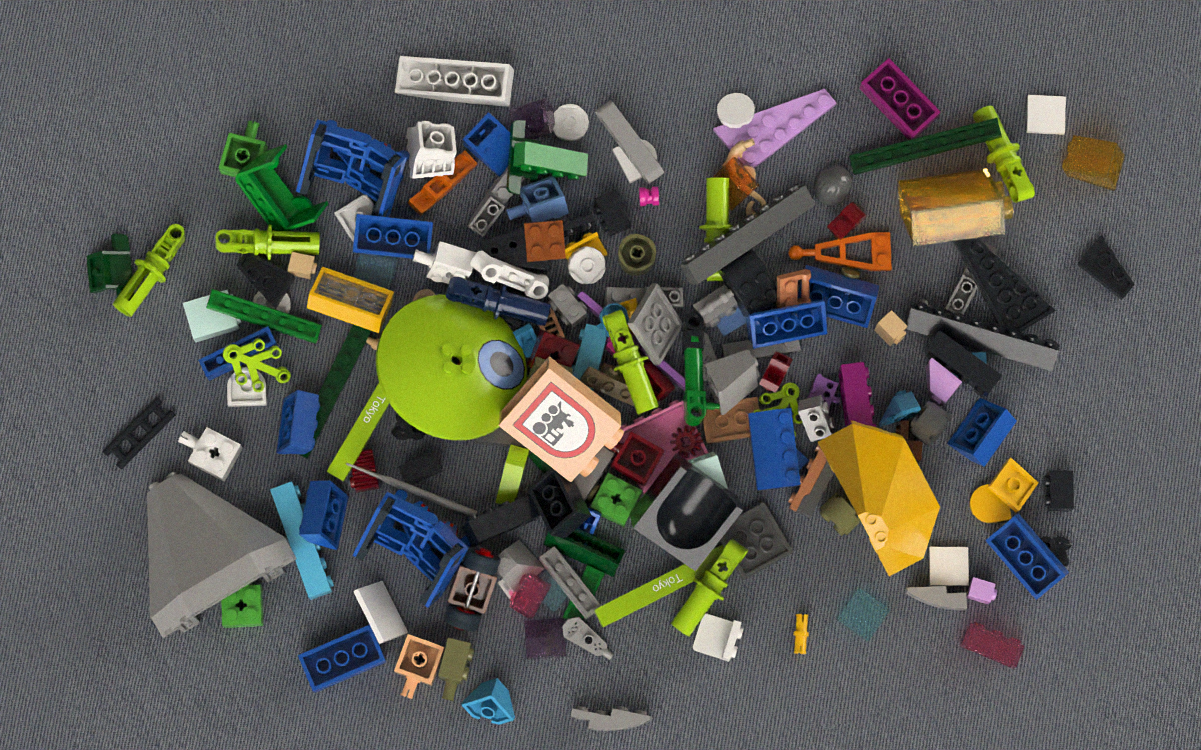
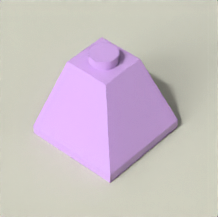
(940, 382)

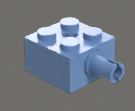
(540, 201)

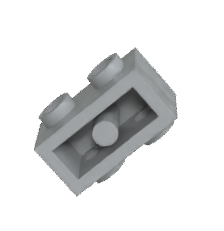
(567, 306)
(816, 418)

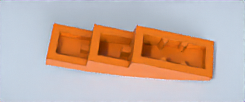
(441, 185)

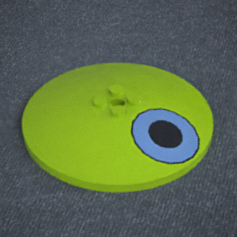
(431, 389)

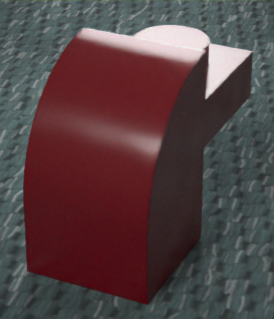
(846, 221)
(775, 372)

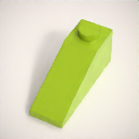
(512, 474)

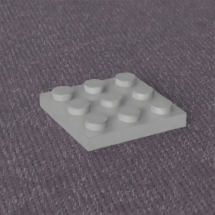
(655, 324)

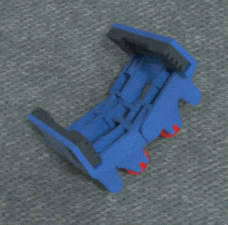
(350, 147)
(417, 522)

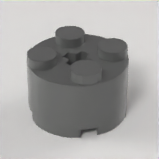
(930, 423)

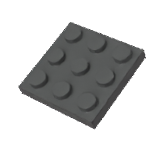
(761, 537)

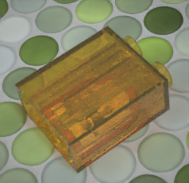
(953, 207)

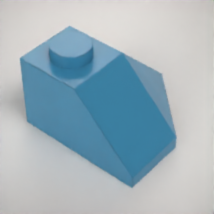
(900, 408)
(490, 701)

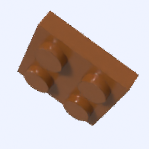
(544, 240)

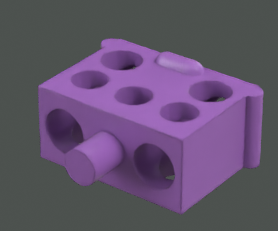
(819, 387)

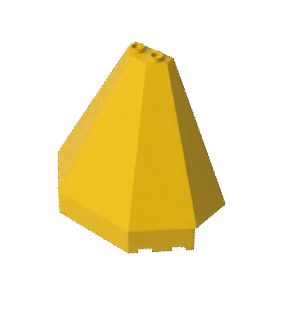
(885, 491)

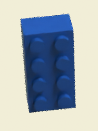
(1027, 556)
(342, 658)

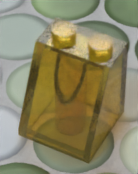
(1094, 161)

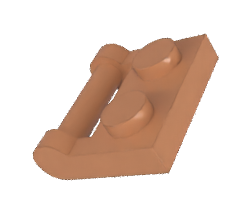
(788, 288)

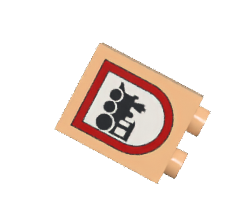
(561, 420)

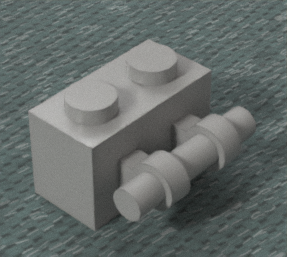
(716, 306)

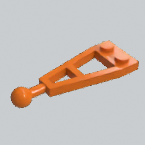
(879, 252)

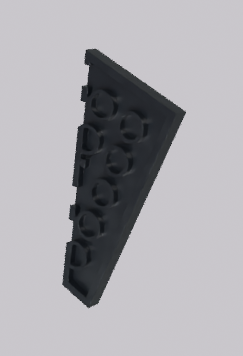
(1004, 292)

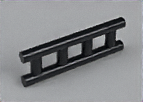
(139, 445)

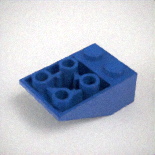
(489, 143)

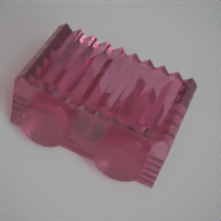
(530, 595)

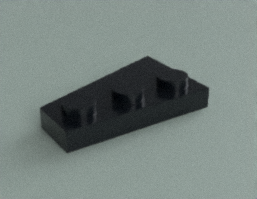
(1106, 269)
(266, 277)

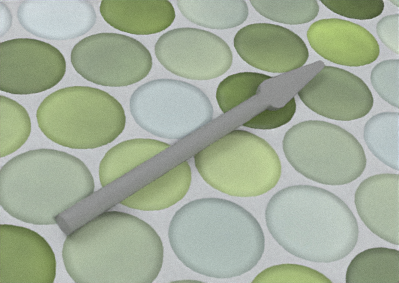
(419, 492)

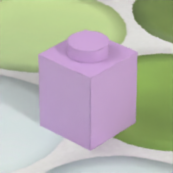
(981, 591)

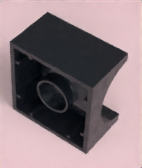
(685, 512)

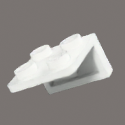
(717, 637)

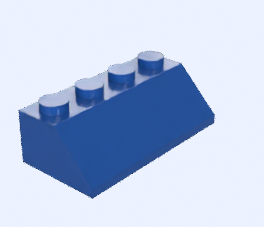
(391, 236)
(844, 297)
(787, 324)
(774, 449)

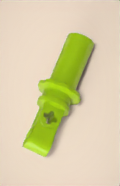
(1006, 160)
(716, 213)
(268, 242)
(154, 266)
(630, 362)
(708, 588)

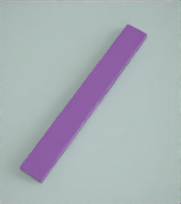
(664, 367)

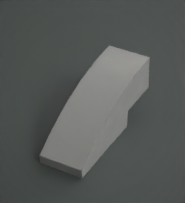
(938, 597)

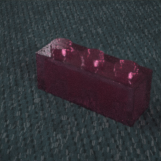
(992, 645)

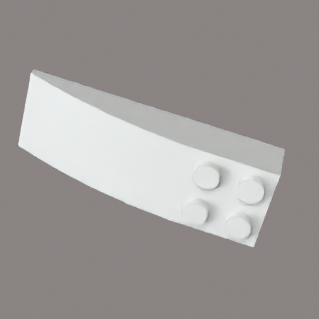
(455, 80)

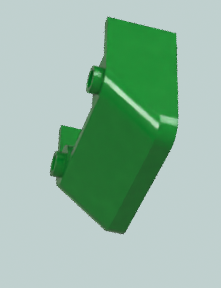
(272, 196)

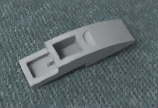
(491, 205)
(964, 291)
(619, 295)
(619, 719)

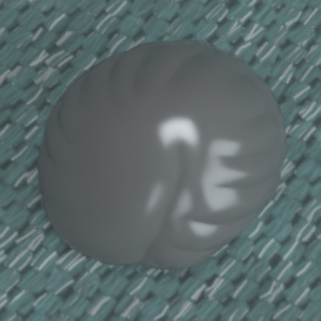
(833, 185)

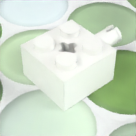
(446, 262)
(204, 447)

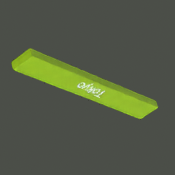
(359, 434)
(654, 590)

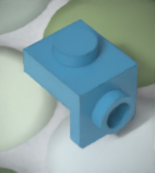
(526, 338)

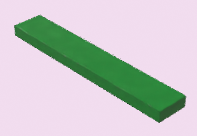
(263, 316)

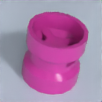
(648, 196)

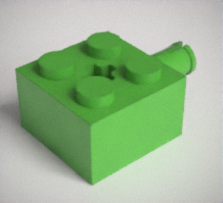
(237, 147)
(628, 499)
(251, 615)

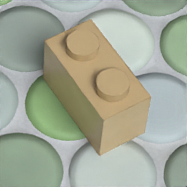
(891, 328)

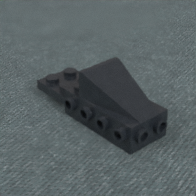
(517, 254)

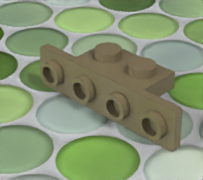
(607, 382)

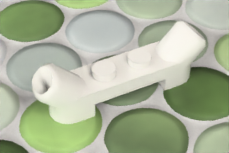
(495, 270)

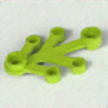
(254, 362)
(786, 399)

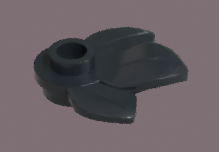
(405, 430)
(1058, 547)

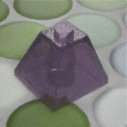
(538, 118)
(544, 638)

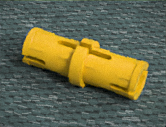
(801, 633)

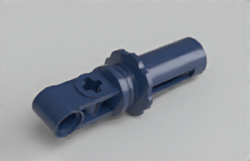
(497, 301)

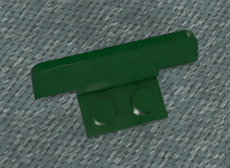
(514, 173)
(110, 268)

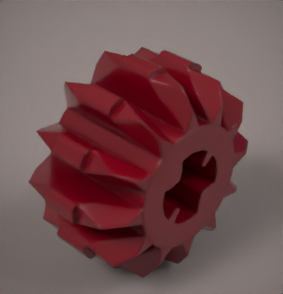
(692, 439)

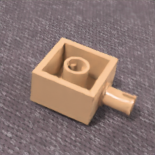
(416, 673)

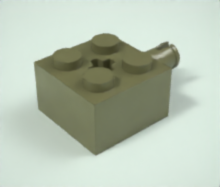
(454, 666)

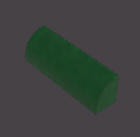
(588, 550)

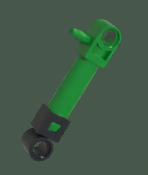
(692, 350)

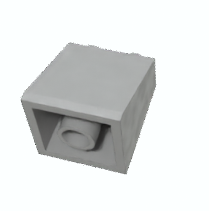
(732, 378)

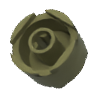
(639, 244)
(840, 514)

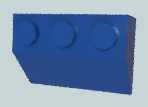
(298, 423)
(982, 431)
(323, 514)

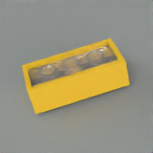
(350, 299)

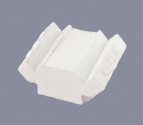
(431, 149)

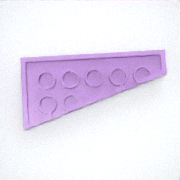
(776, 126)

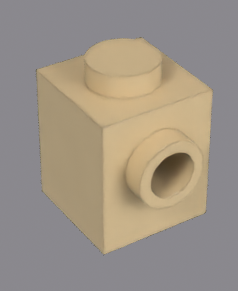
(302, 265)

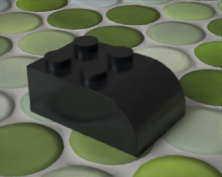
(749, 283)
(559, 503)

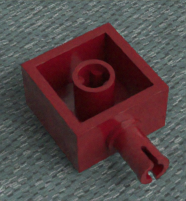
(552, 343)
(631, 448)

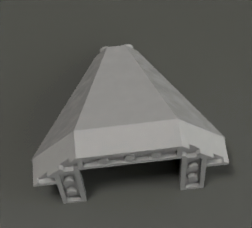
(203, 551)

